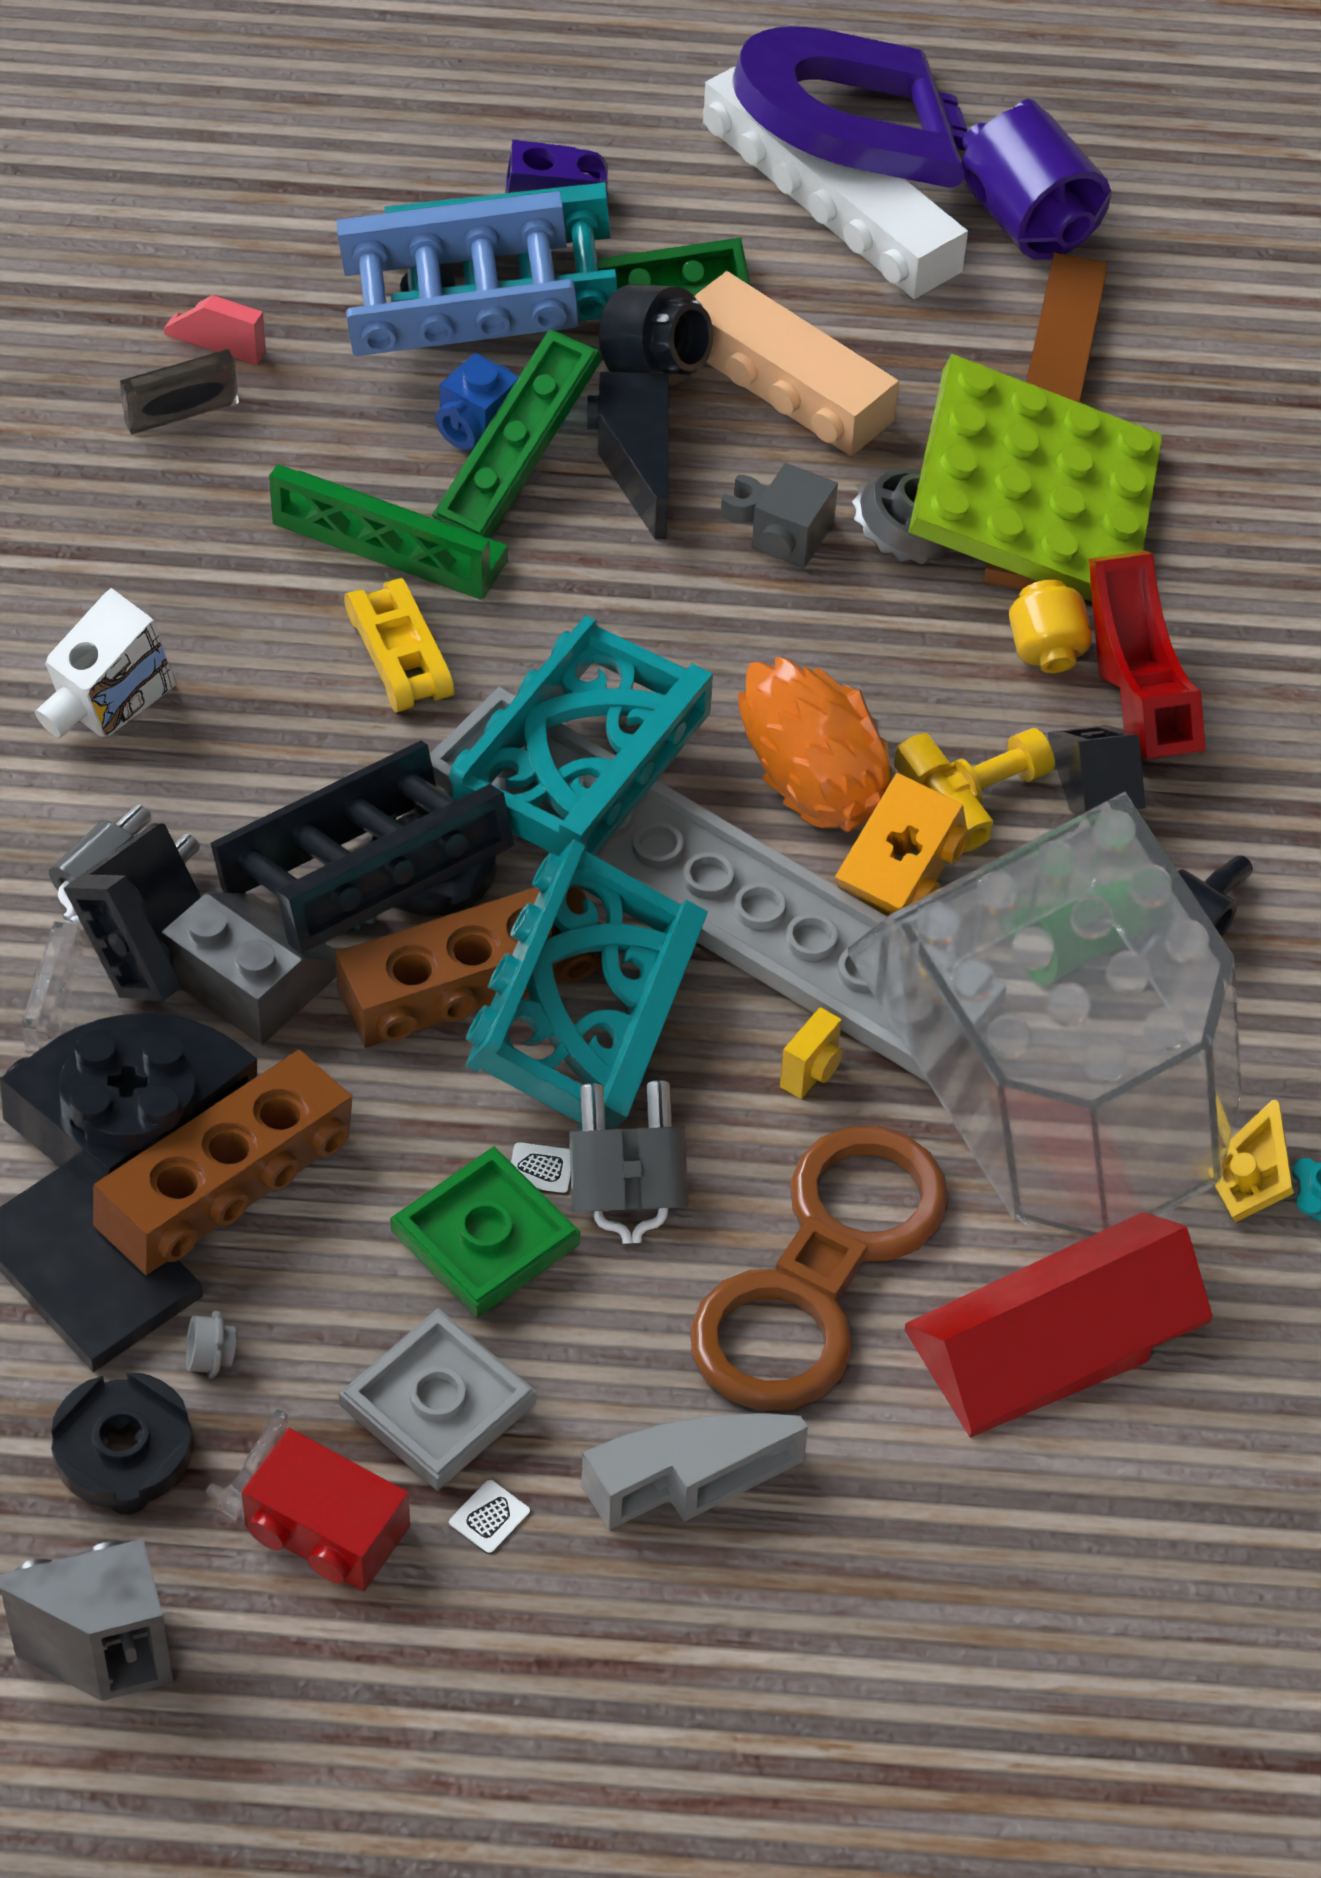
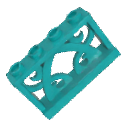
(558, 696)
(657, 953)

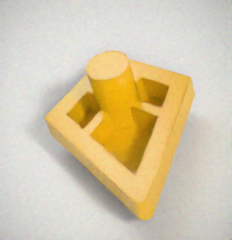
(1256, 1165)

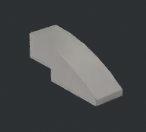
(689, 1463)

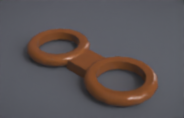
(818, 1269)

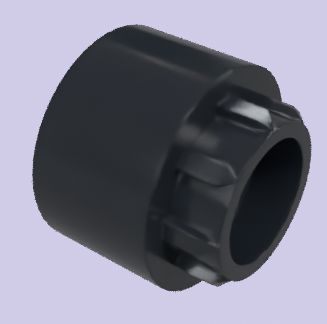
(655, 331)

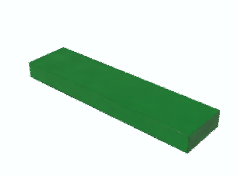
(518, 434)

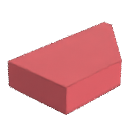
(222, 326)

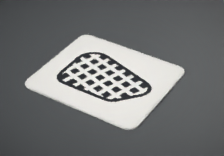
(543, 1166)
(489, 1516)

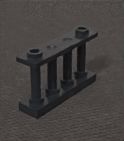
(377, 875)

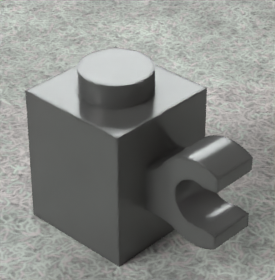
(788, 515)

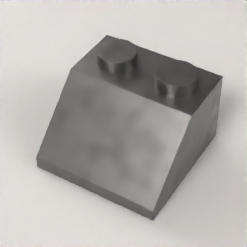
(239, 962)

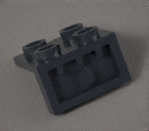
(127, 906)

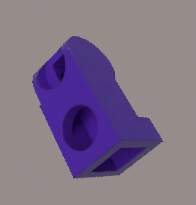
(552, 166)

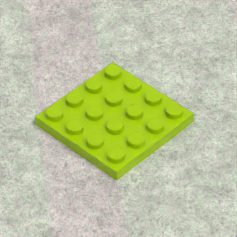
(1031, 477)

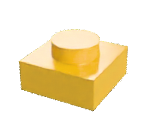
(812, 1054)

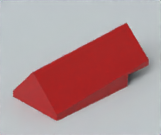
(1063, 1321)

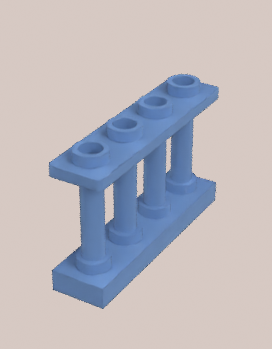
(449, 235)

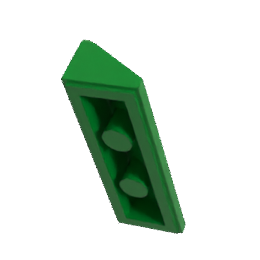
(680, 266)

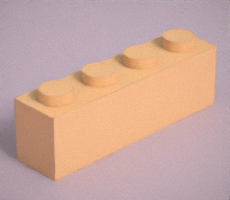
(797, 366)

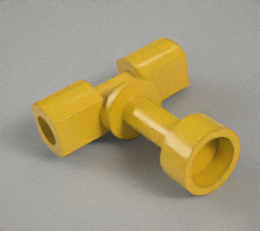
(924, 762)

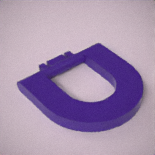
(770, 92)

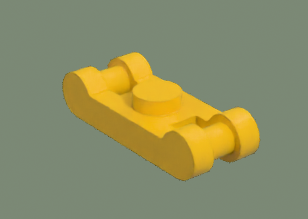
(399, 642)

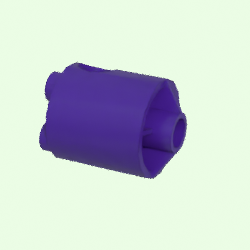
(1035, 181)

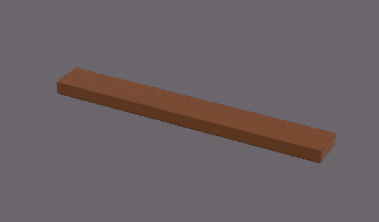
(1062, 347)

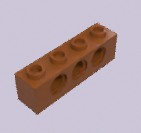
(440, 968)
(222, 1162)

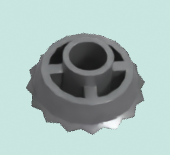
(885, 514)

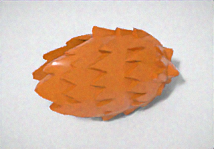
(815, 743)

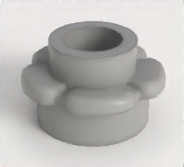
(209, 1344)

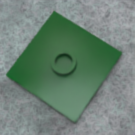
(485, 1231)

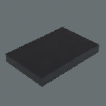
(79, 1276)

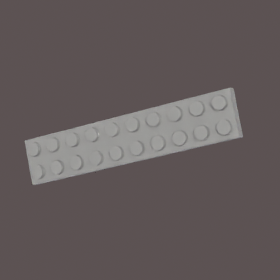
(761, 905)

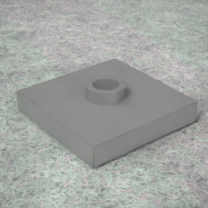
(437, 1398)

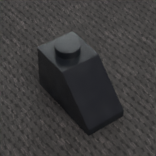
(1098, 765)

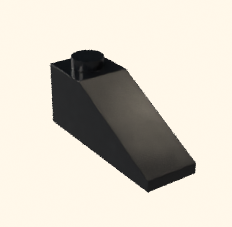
(634, 440)

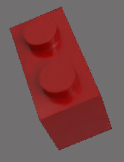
(325, 1510)

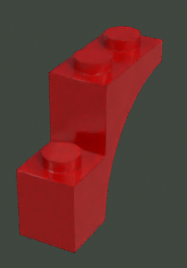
(1140, 658)

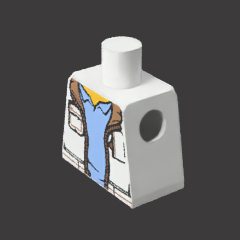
(105, 669)

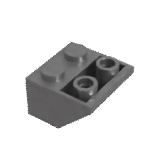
(90, 1619)

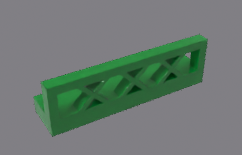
(385, 532)

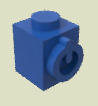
(471, 400)

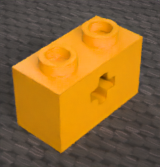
(904, 820)

